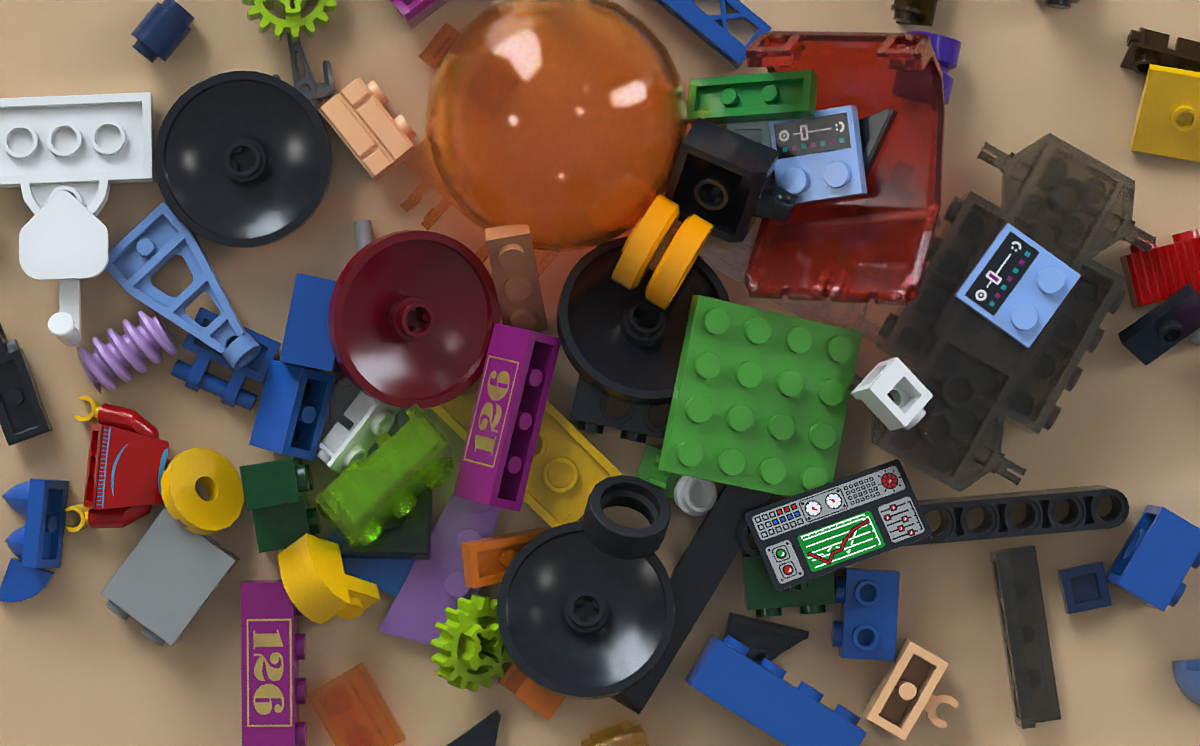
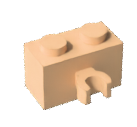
(908, 691)

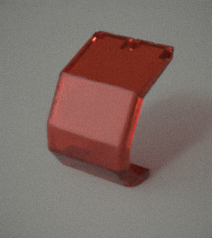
(874, 240)

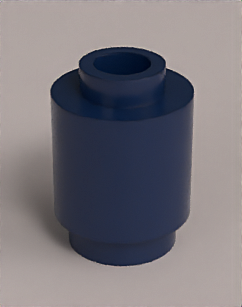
(162, 30)

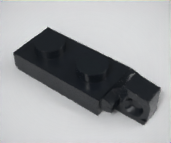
(20, 403)

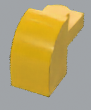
(317, 581)

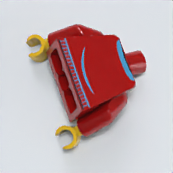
(122, 467)

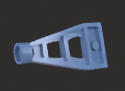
(147, 251)

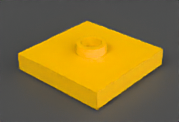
(1169, 114)

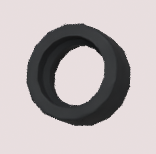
(619, 540)

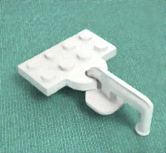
(64, 150)

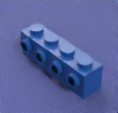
(768, 700)

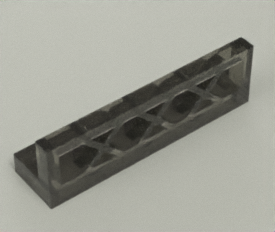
(1025, 635)

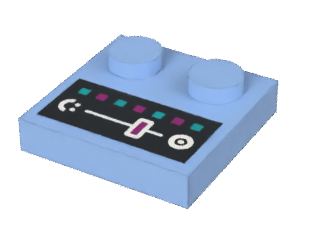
(820, 155)
(1017, 285)

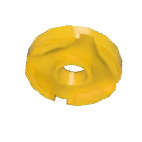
(221, 482)

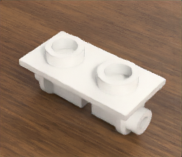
(370, 421)

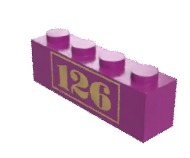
(507, 417)
(271, 666)

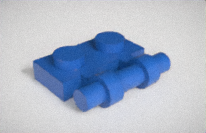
(232, 391)

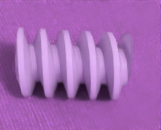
(127, 351)

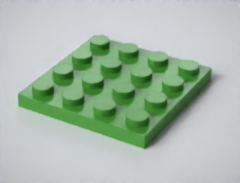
(759, 398)

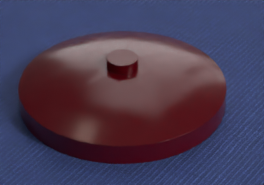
(413, 318)

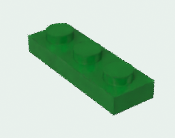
(753, 97)

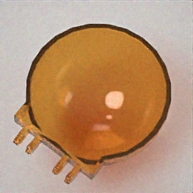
(551, 123)

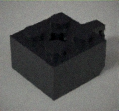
(727, 181)

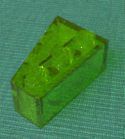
(387, 480)

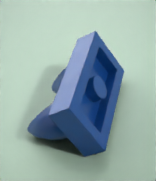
(43, 505)

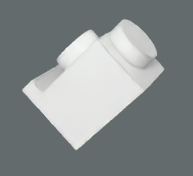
(907, 391)

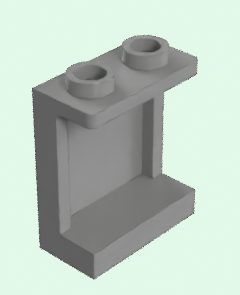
(168, 579)

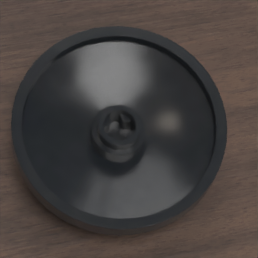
(243, 159)
(618, 335)
(583, 617)

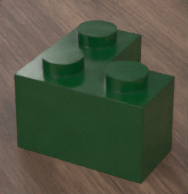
(280, 502)

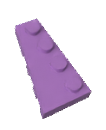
(439, 581)

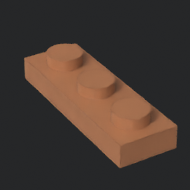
(516, 276)

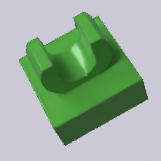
(649, 472)

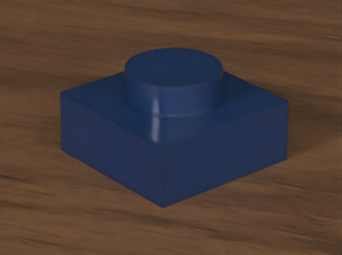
(1084, 587)

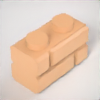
(368, 128)

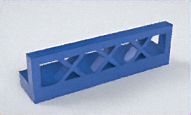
(711, 32)

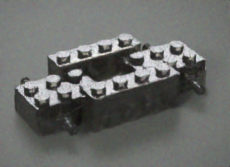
(967, 363)

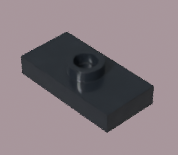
(1163, 325)

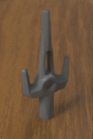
(308, 86)

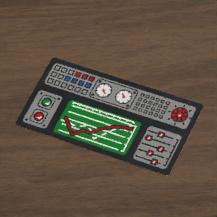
(837, 524)

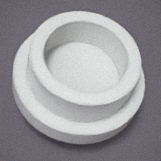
(694, 495)

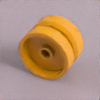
(657, 249)

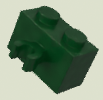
(768, 602)

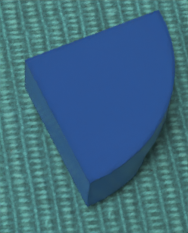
(23, 582)

